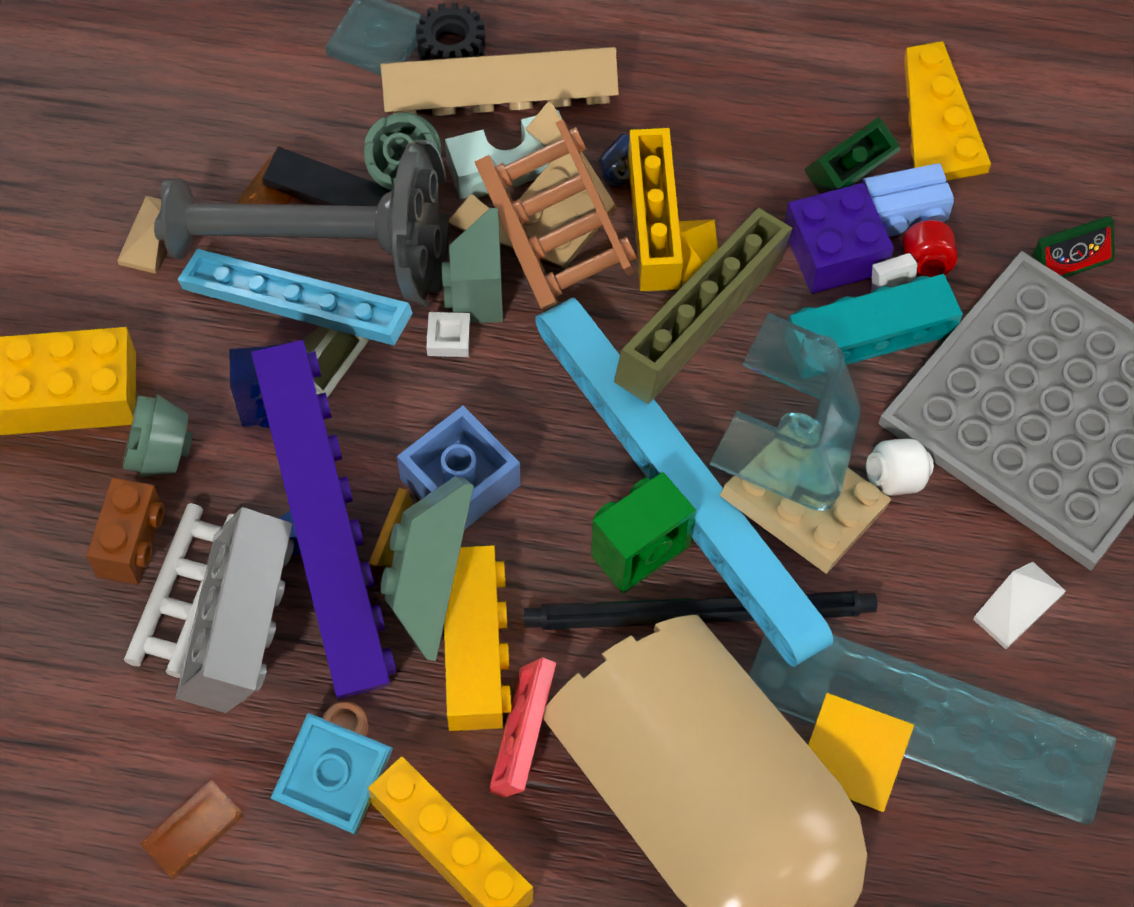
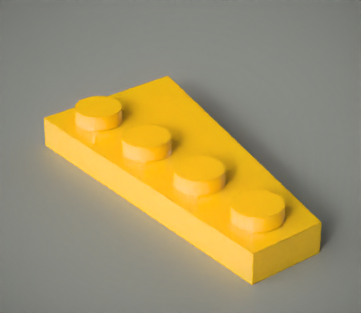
(940, 115)

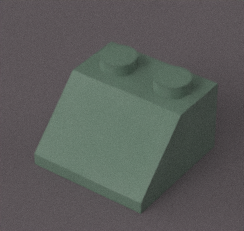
(474, 271)

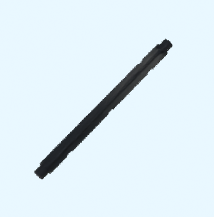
(655, 611)

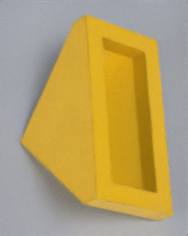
(697, 245)

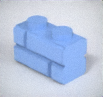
(910, 197)

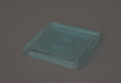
(374, 35)

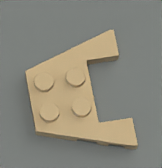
(546, 132)

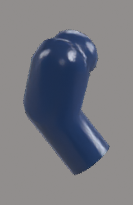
(613, 164)

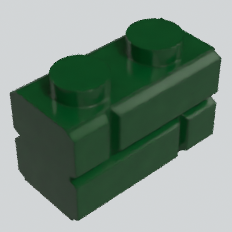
(853, 158)

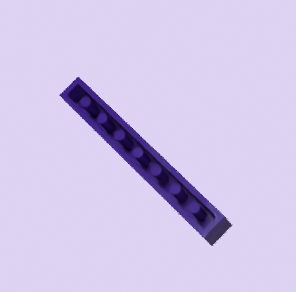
(321, 519)

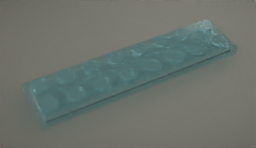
(954, 723)

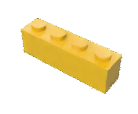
(655, 210)
(473, 645)
(447, 839)

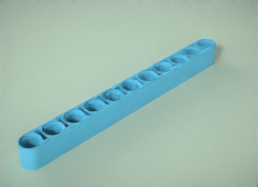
(658, 447)

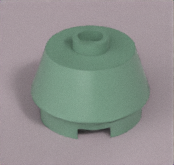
(388, 140)
(156, 437)

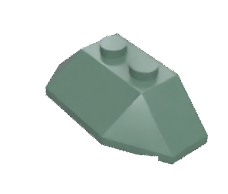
(426, 562)

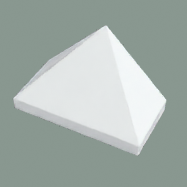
(1018, 604)

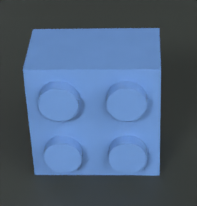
(465, 450)

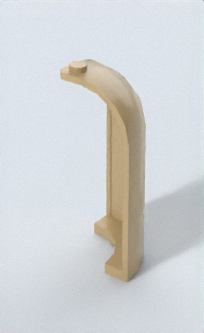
(710, 775)

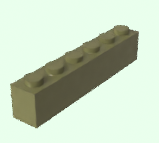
(701, 306)

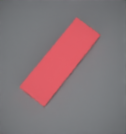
(522, 728)

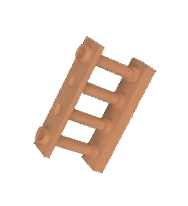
(517, 213)

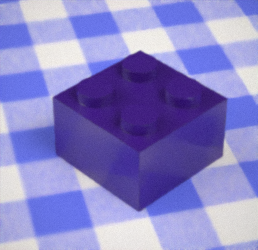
(837, 237)

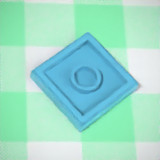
(331, 773)

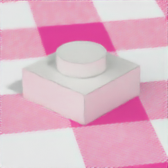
(894, 272)
(448, 334)

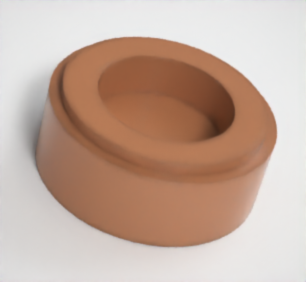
(347, 715)

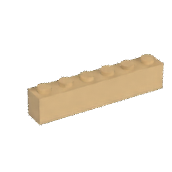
(500, 79)

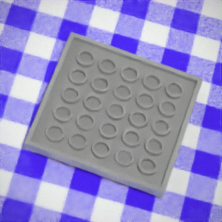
(1034, 408)

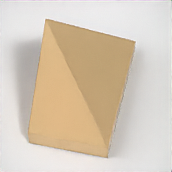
(142, 248)

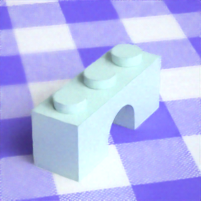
(470, 147)

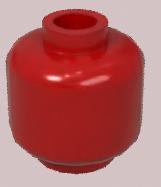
(932, 247)

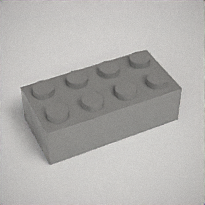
(236, 611)

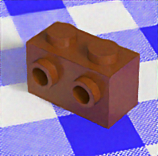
(125, 531)

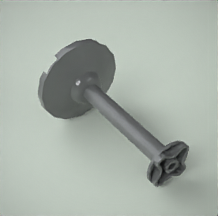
(403, 222)

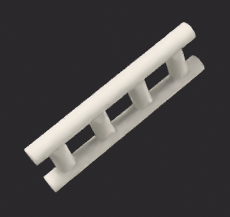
(159, 600)

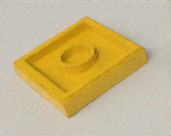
(860, 748)

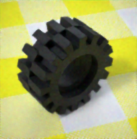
(450, 22)

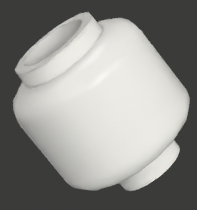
(899, 466)

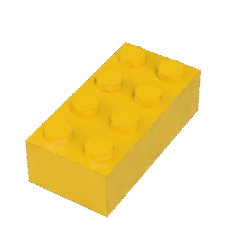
(67, 380)

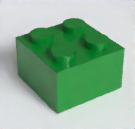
(642, 531)

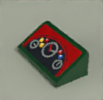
(1078, 248)

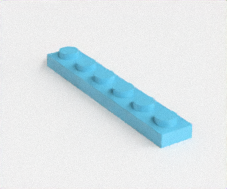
(296, 296)

